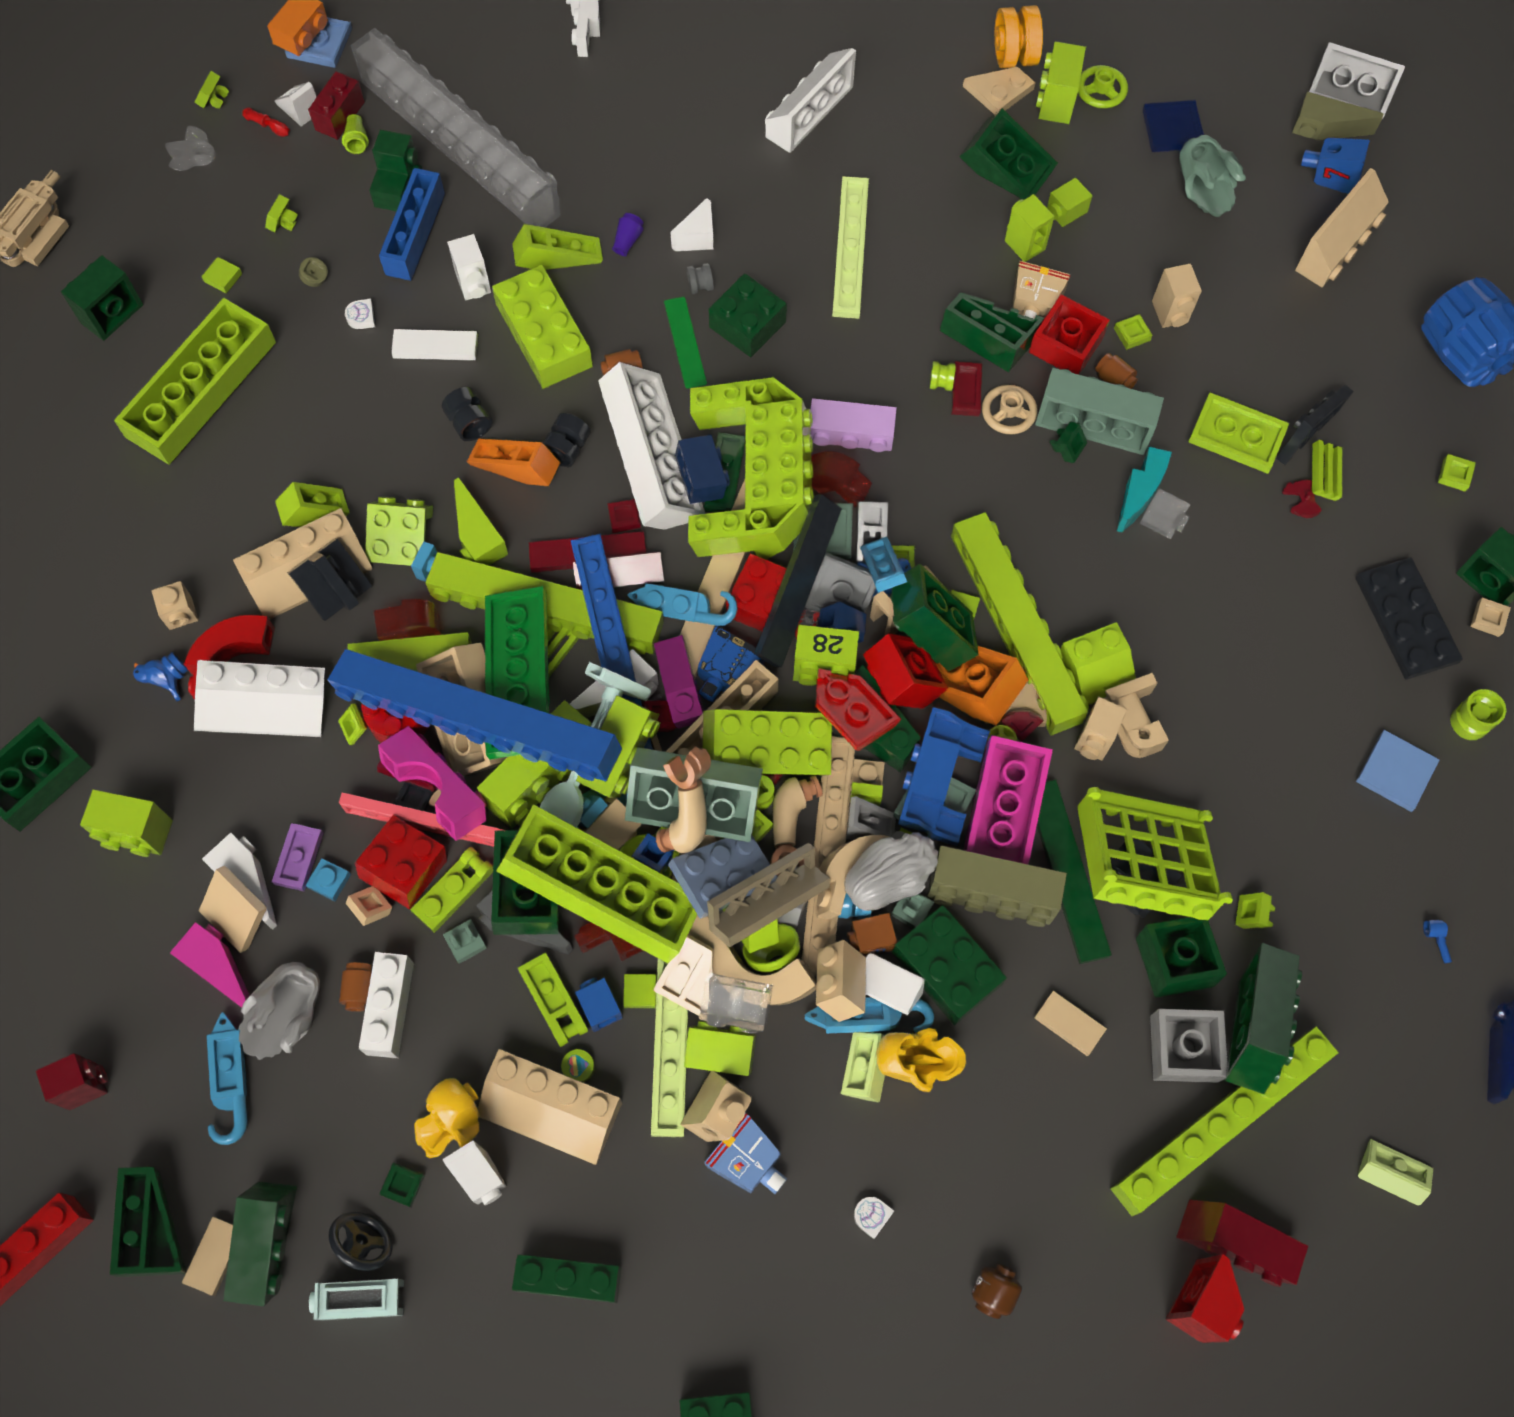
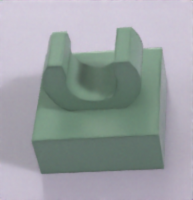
(912, 910)
(464, 941)

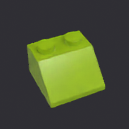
(1099, 661)

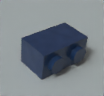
(701, 469)

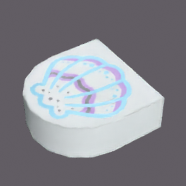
(360, 314)
(872, 1215)

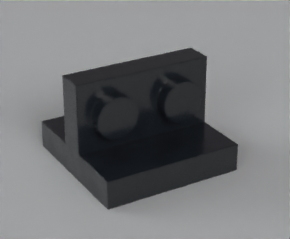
(330, 579)

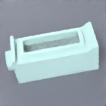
(356, 1299)

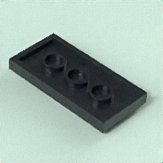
(1408, 618)

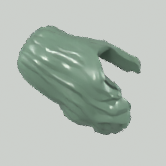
(1210, 174)

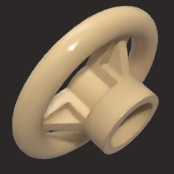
(1014, 397)

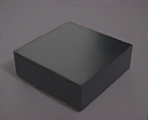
(413, 797)

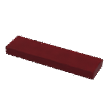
(559, 555)

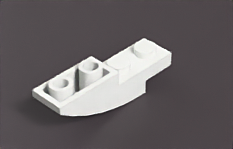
(588, 24)

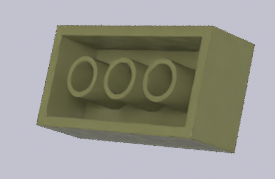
(997, 886)

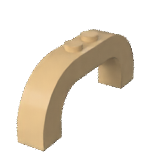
(788, 984)

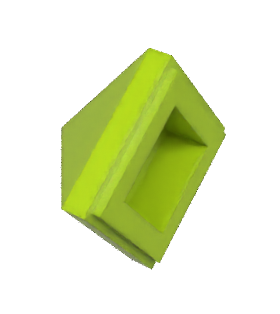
(352, 724)

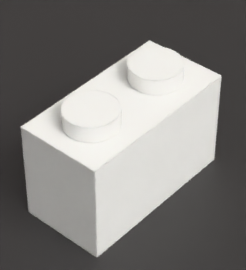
(469, 267)

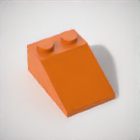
(984, 685)

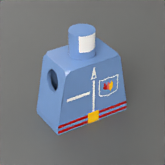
(747, 1158)

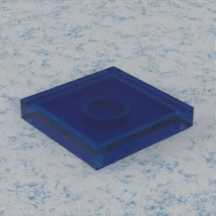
(1171, 124)

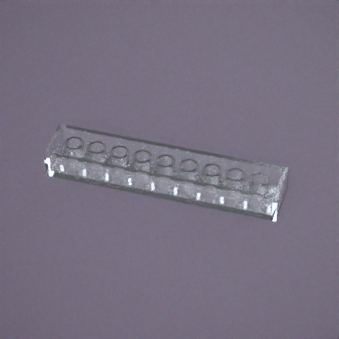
(457, 130)

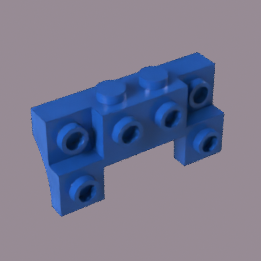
(928, 784)

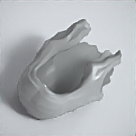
(891, 870)
(279, 1011)

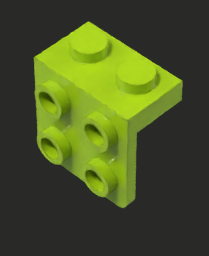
(395, 530)

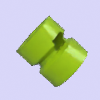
(1478, 714)

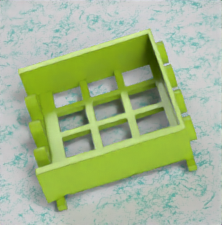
(1145, 894)

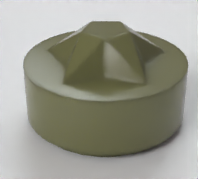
(313, 272)

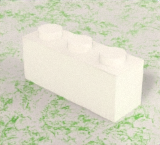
(386, 1005)

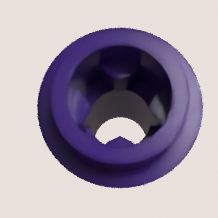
(627, 233)

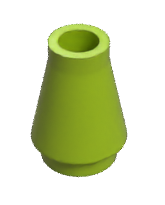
(354, 135)

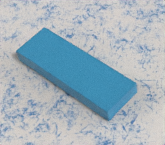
(883, 564)

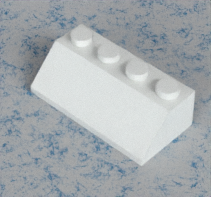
(811, 100)
(258, 698)

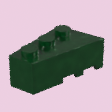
(989, 330)
(898, 743)
(143, 1227)
(258, 1243)

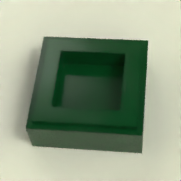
(402, 1185)

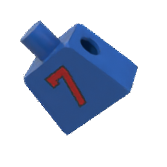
(1338, 163)

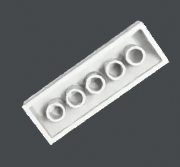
(647, 444)

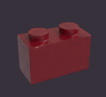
(335, 103)
(72, 1081)

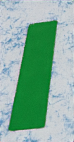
(685, 342)

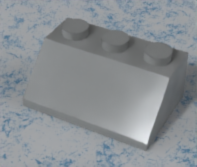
(1356, 78)

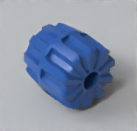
(1473, 331)

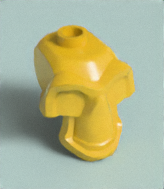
(920, 1058)
(451, 1117)

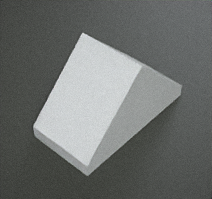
(297, 101)
(695, 230)

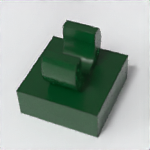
(1070, 442)

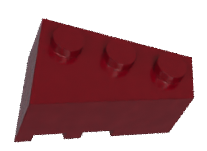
(1244, 1241)

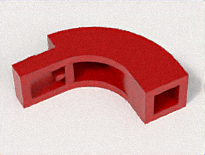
(228, 639)

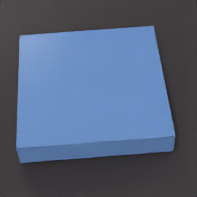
(327, 45)
(1397, 770)

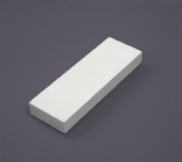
(434, 344)

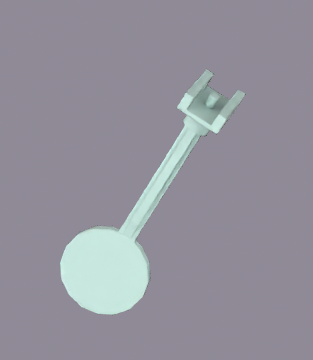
(566, 798)

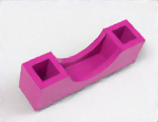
(410, 758)

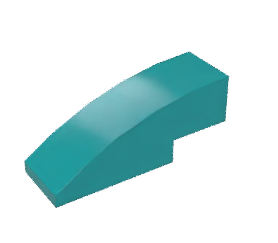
(1143, 486)

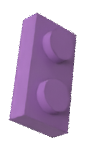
(297, 857)

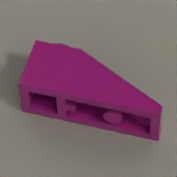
(679, 681)

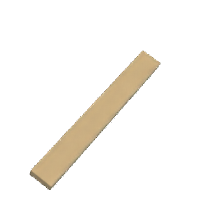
(718, 577)
(829, 835)

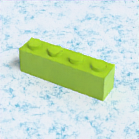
(410, 651)

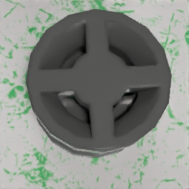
(700, 278)

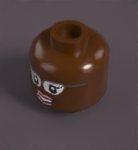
(996, 1291)

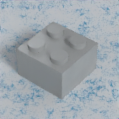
(1188, 1045)

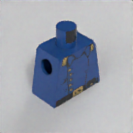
(724, 662)

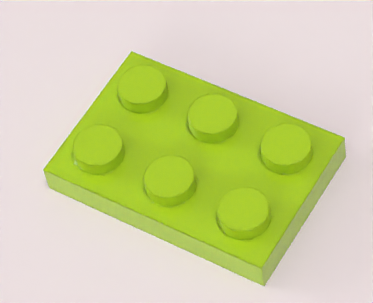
(1239, 433)

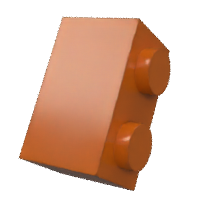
(297, 24)

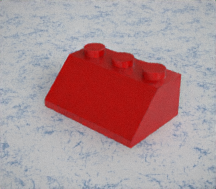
(1209, 1302)

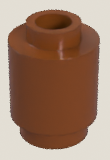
(625, 356)
(1116, 371)
(355, 986)

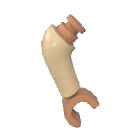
(787, 805)
(691, 825)

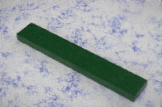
(1077, 899)

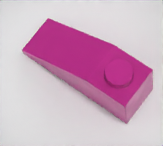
(211, 960)

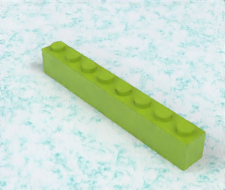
(566, 607)
(1018, 621)
(1218, 1127)

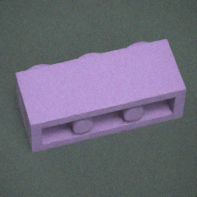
(852, 425)

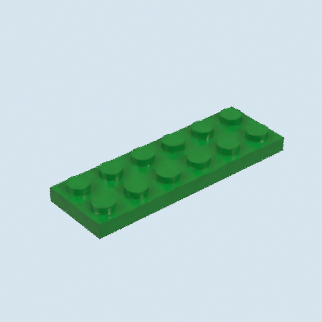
(517, 651)

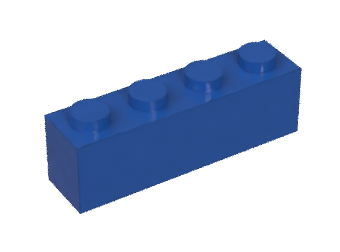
(412, 224)

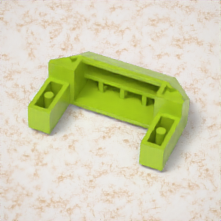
(775, 467)

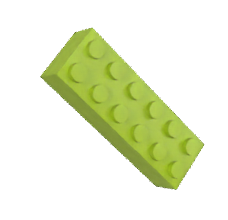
(195, 381)
(599, 884)

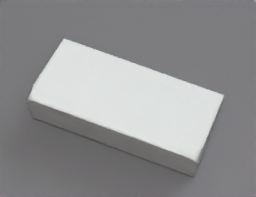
(892, 984)

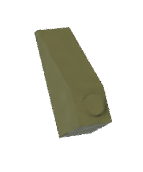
(1330, 118)

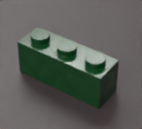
(566, 1278)

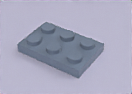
(715, 869)

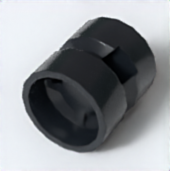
(467, 414)
(566, 438)

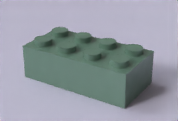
(1104, 410)
(728, 789)

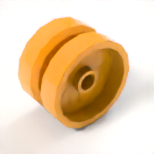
(1018, 36)

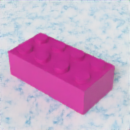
(1008, 799)

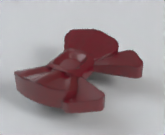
(1307, 507)

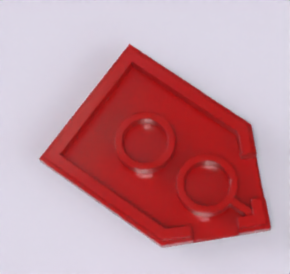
(853, 708)

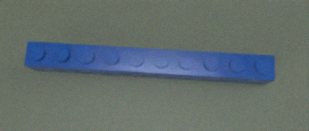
(476, 715)

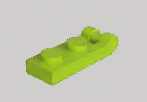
(452, 890)
(552, 998)

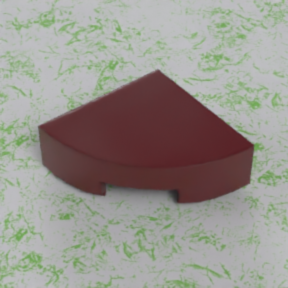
(1022, 722)

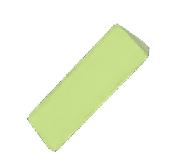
(862, 1073)
(1396, 1173)

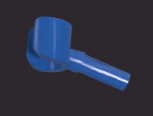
(1438, 929)

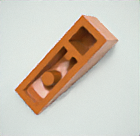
(516, 460)

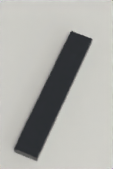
(798, 581)

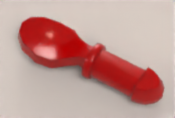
(264, 120)

